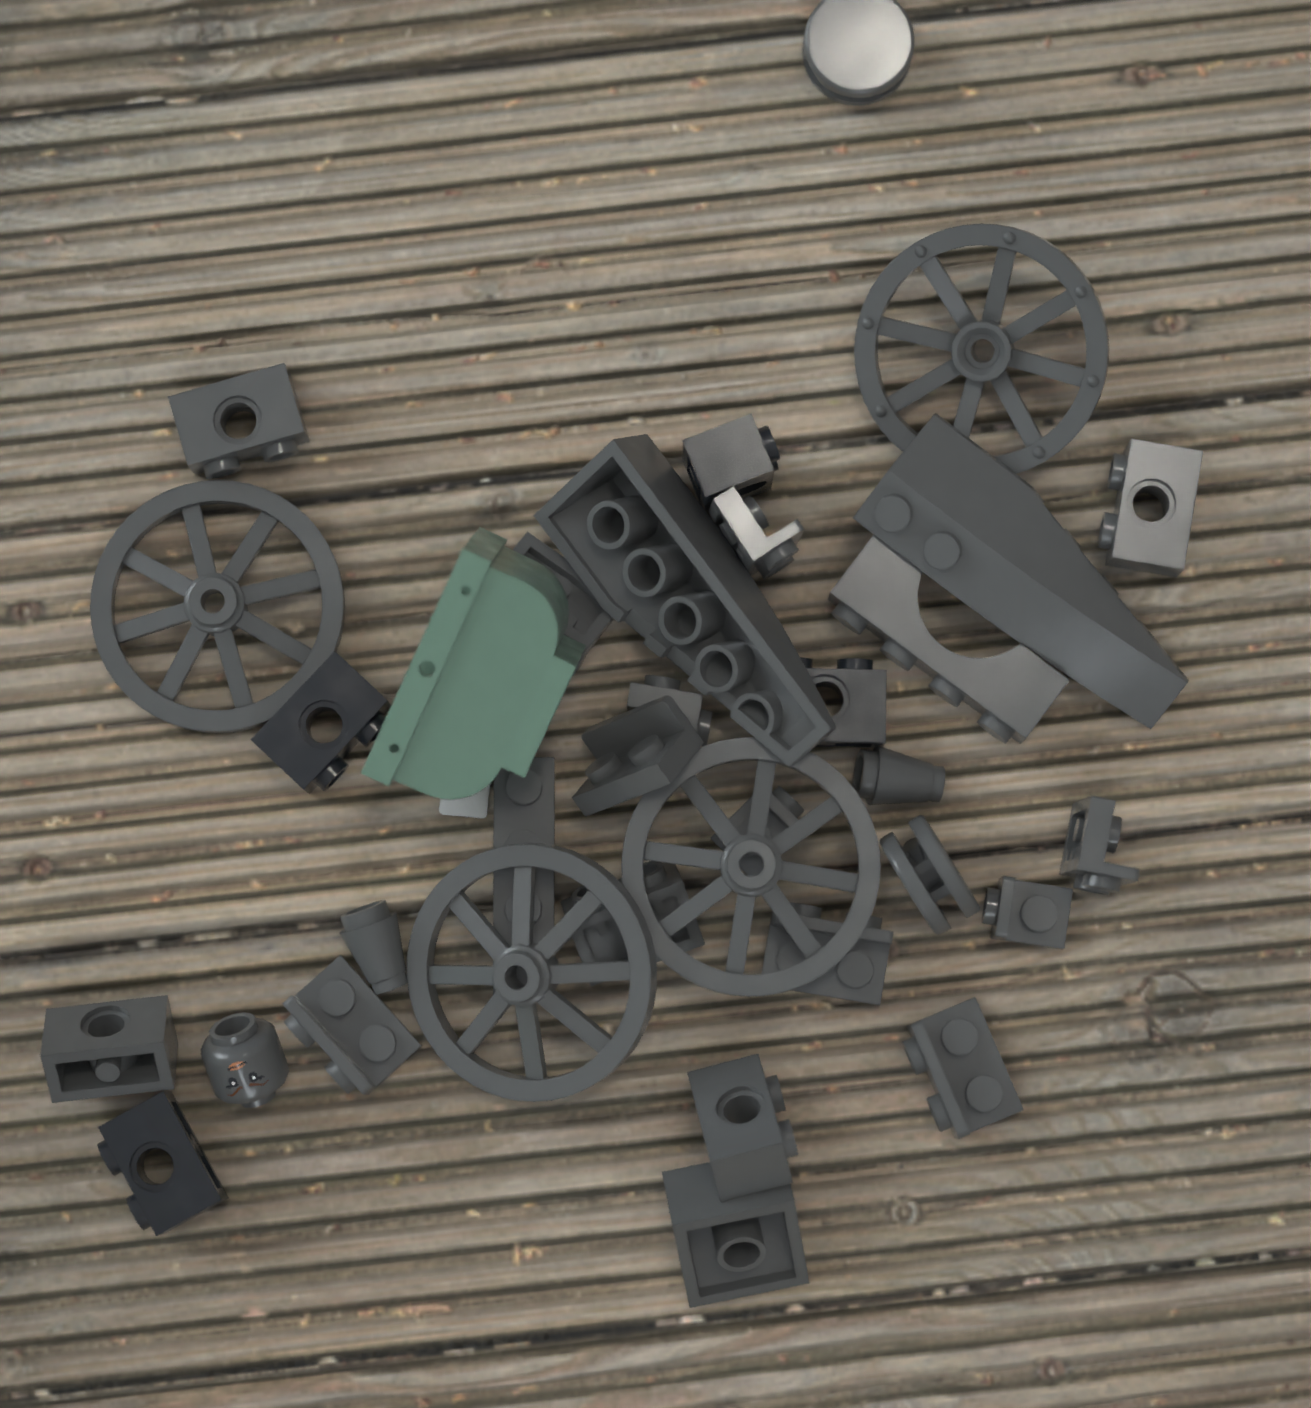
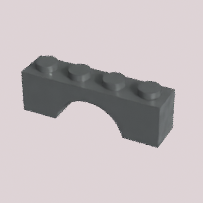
(1006, 689)

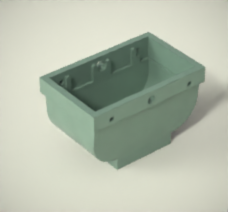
(479, 677)

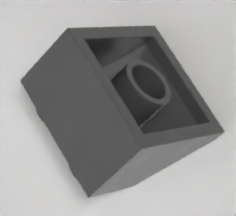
(736, 1243)

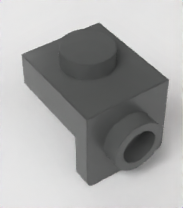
(689, 702)

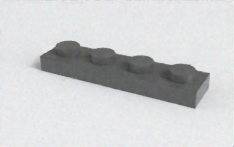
(524, 815)

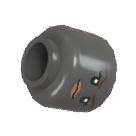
(244, 1060)

